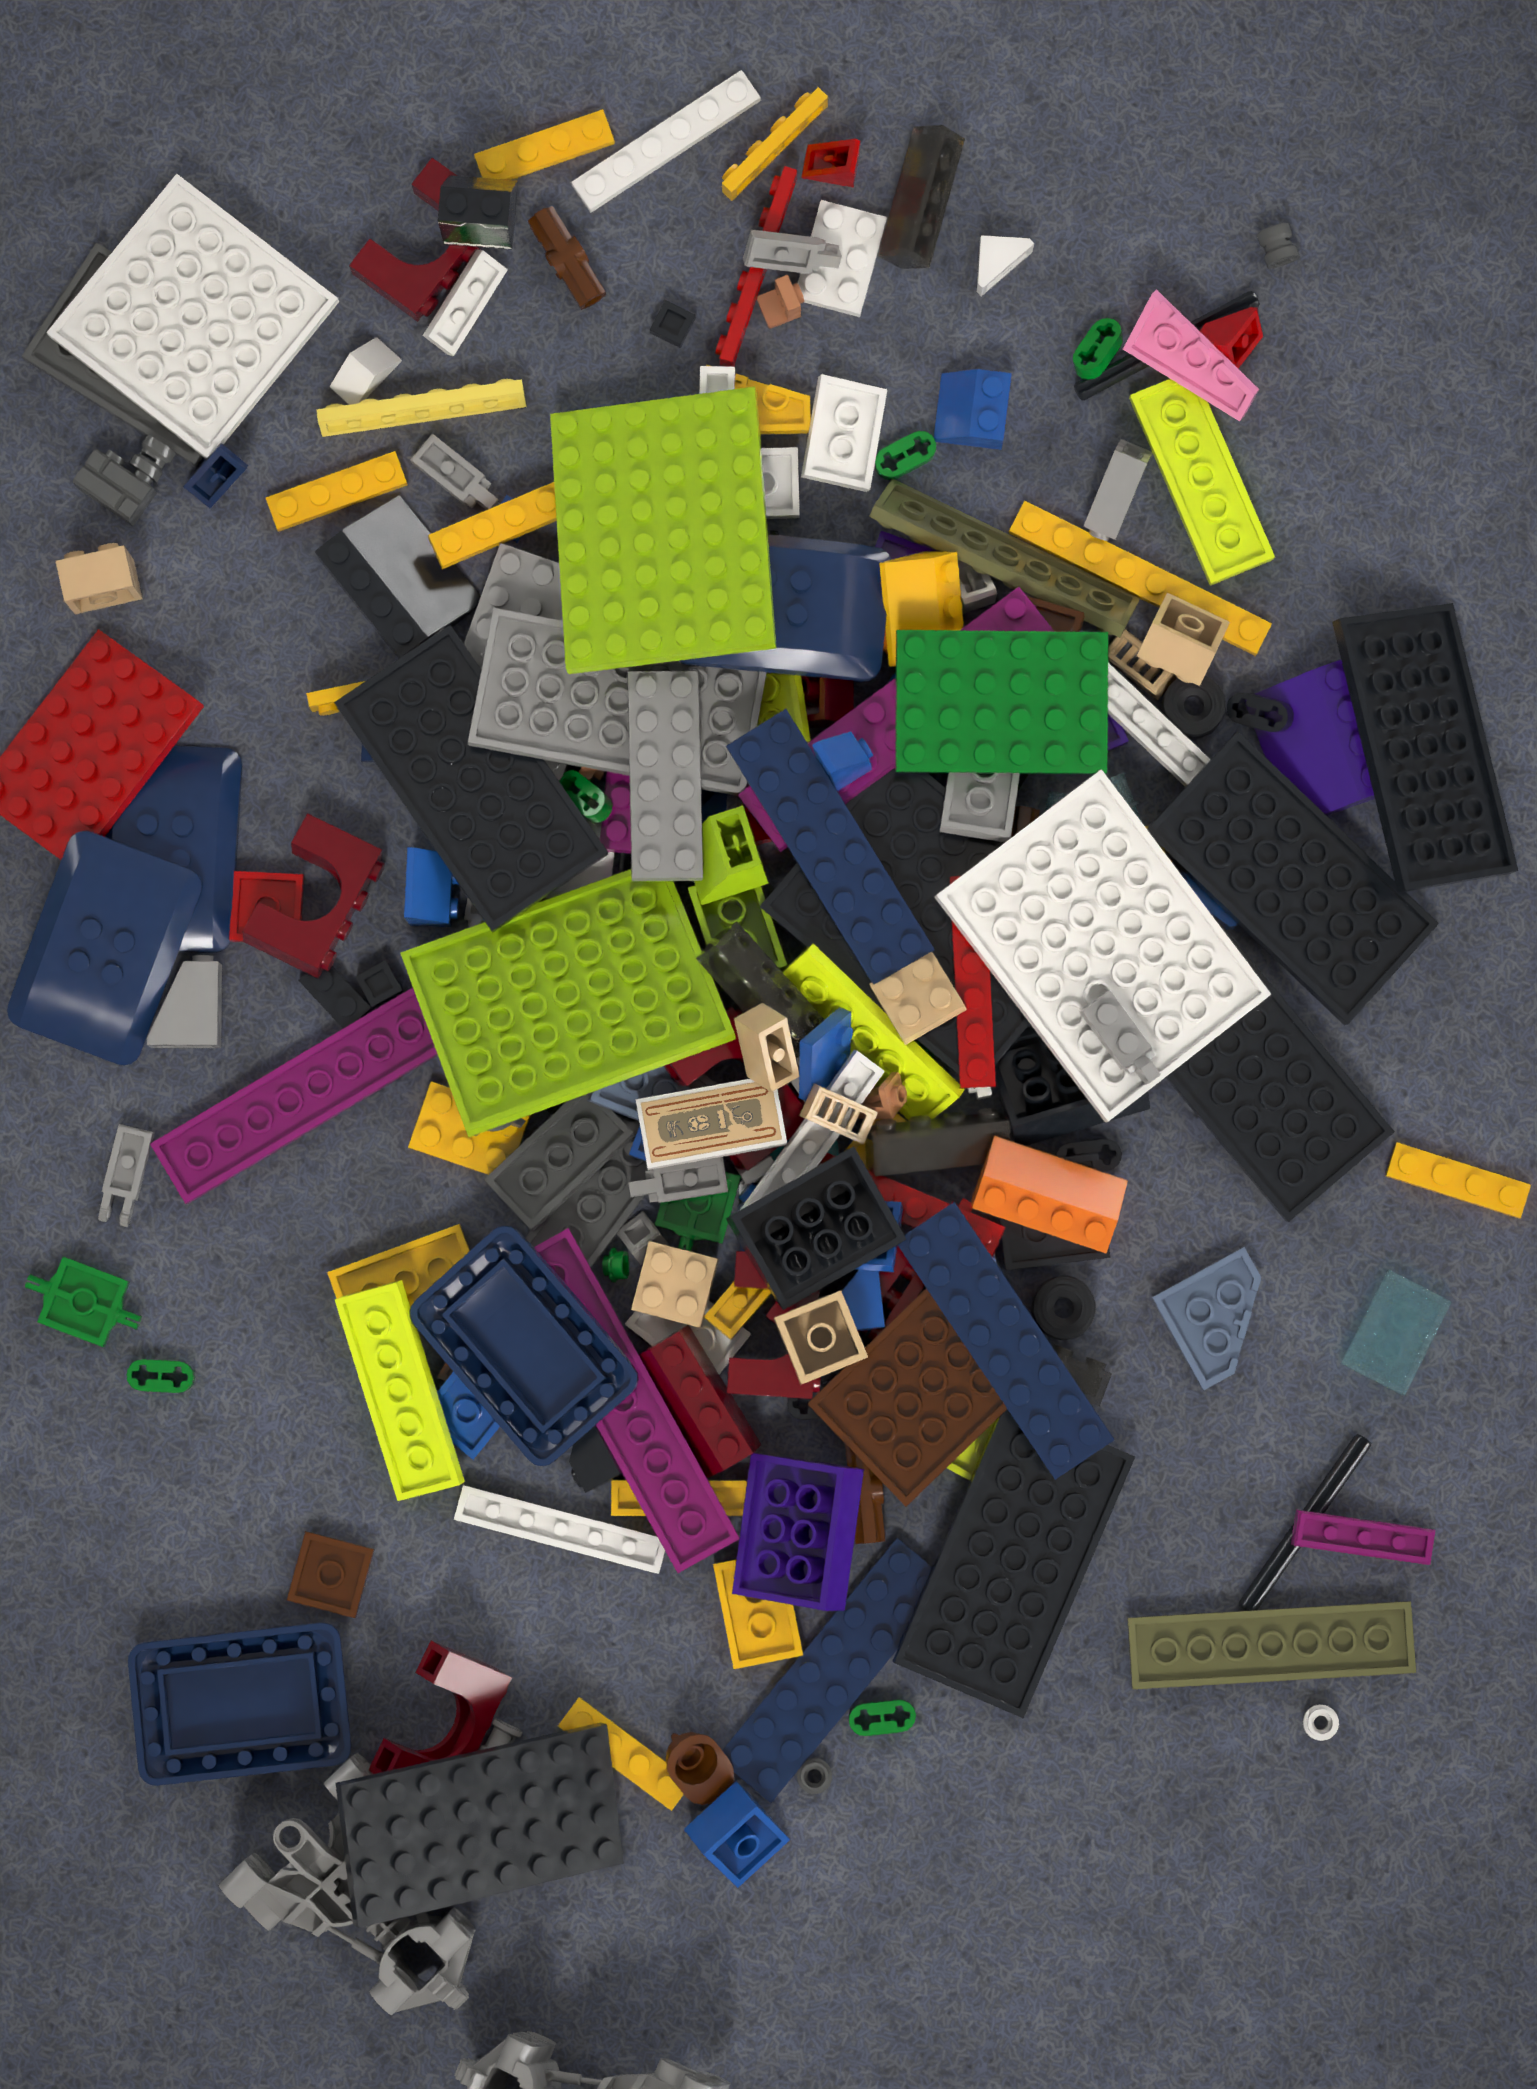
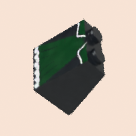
(477, 211)

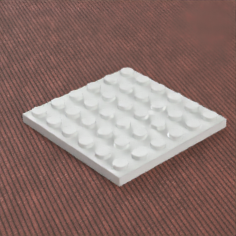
(192, 317)

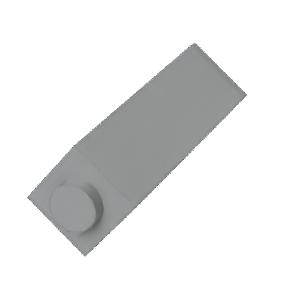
(1117, 490)
(192, 1008)

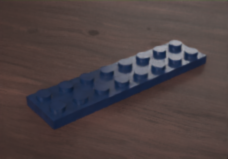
(829, 847)
(1005, 1341)
(829, 1673)

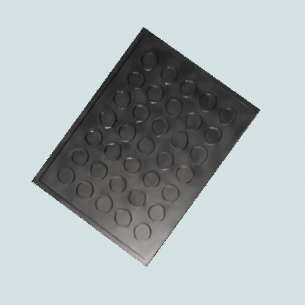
(902, 826)

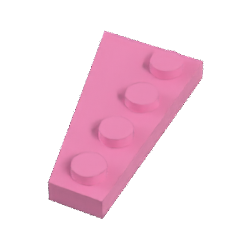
(1186, 356)

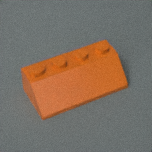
(1049, 1194)

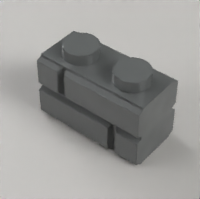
(115, 486)

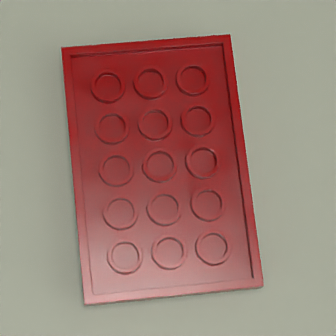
(91, 745)

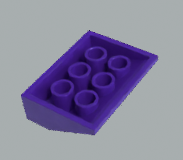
(1323, 744)
(798, 1532)

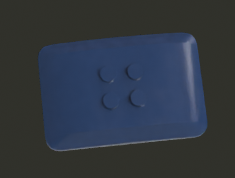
(824, 612)
(192, 819)
(104, 947)
(524, 1345)
(239, 1704)

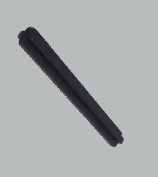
(1130, 365)
(1318, 1503)

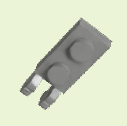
(125, 1171)

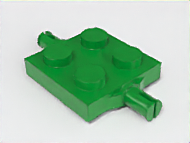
(700, 1216)
(83, 1302)

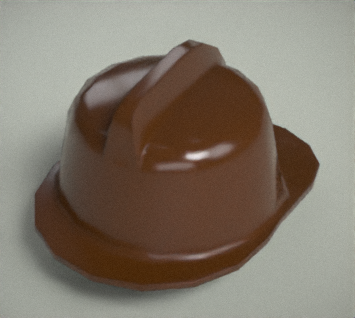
(698, 1767)

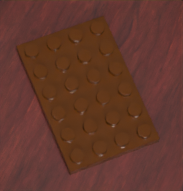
(911, 1400)

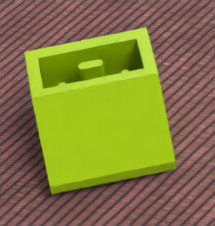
(729, 857)

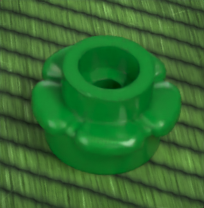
(616, 1265)

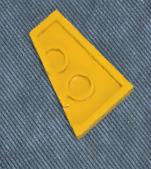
(779, 408)

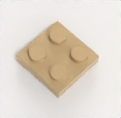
(918, 998)

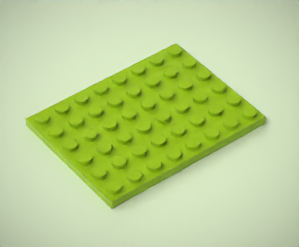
(662, 531)
(566, 999)

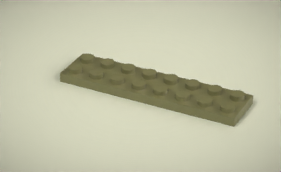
(1004, 557)
(1271, 1645)

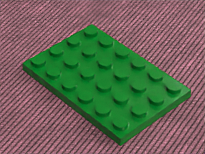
(1001, 702)

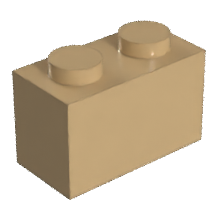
(766, 1047)

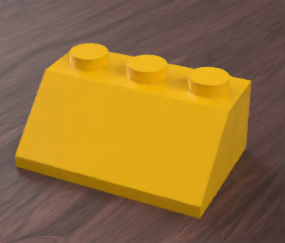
(920, 594)

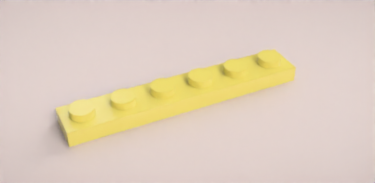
(419, 408)

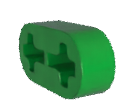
(1101, 350)
(900, 448)
(587, 792)
(159, 1384)
(881, 1708)

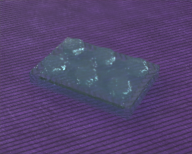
(1396, 1332)

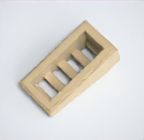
(1156, 689)
(814, 1104)

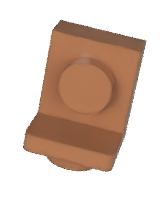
(886, 1098)

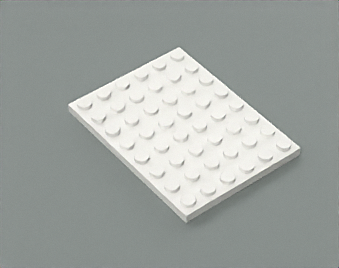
(1095, 908)

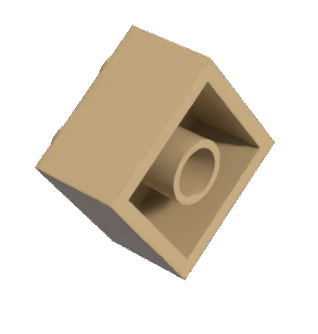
(98, 578)
(1183, 639)
(675, 1284)
(820, 1337)

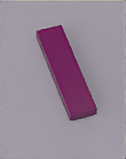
(1363, 1537)

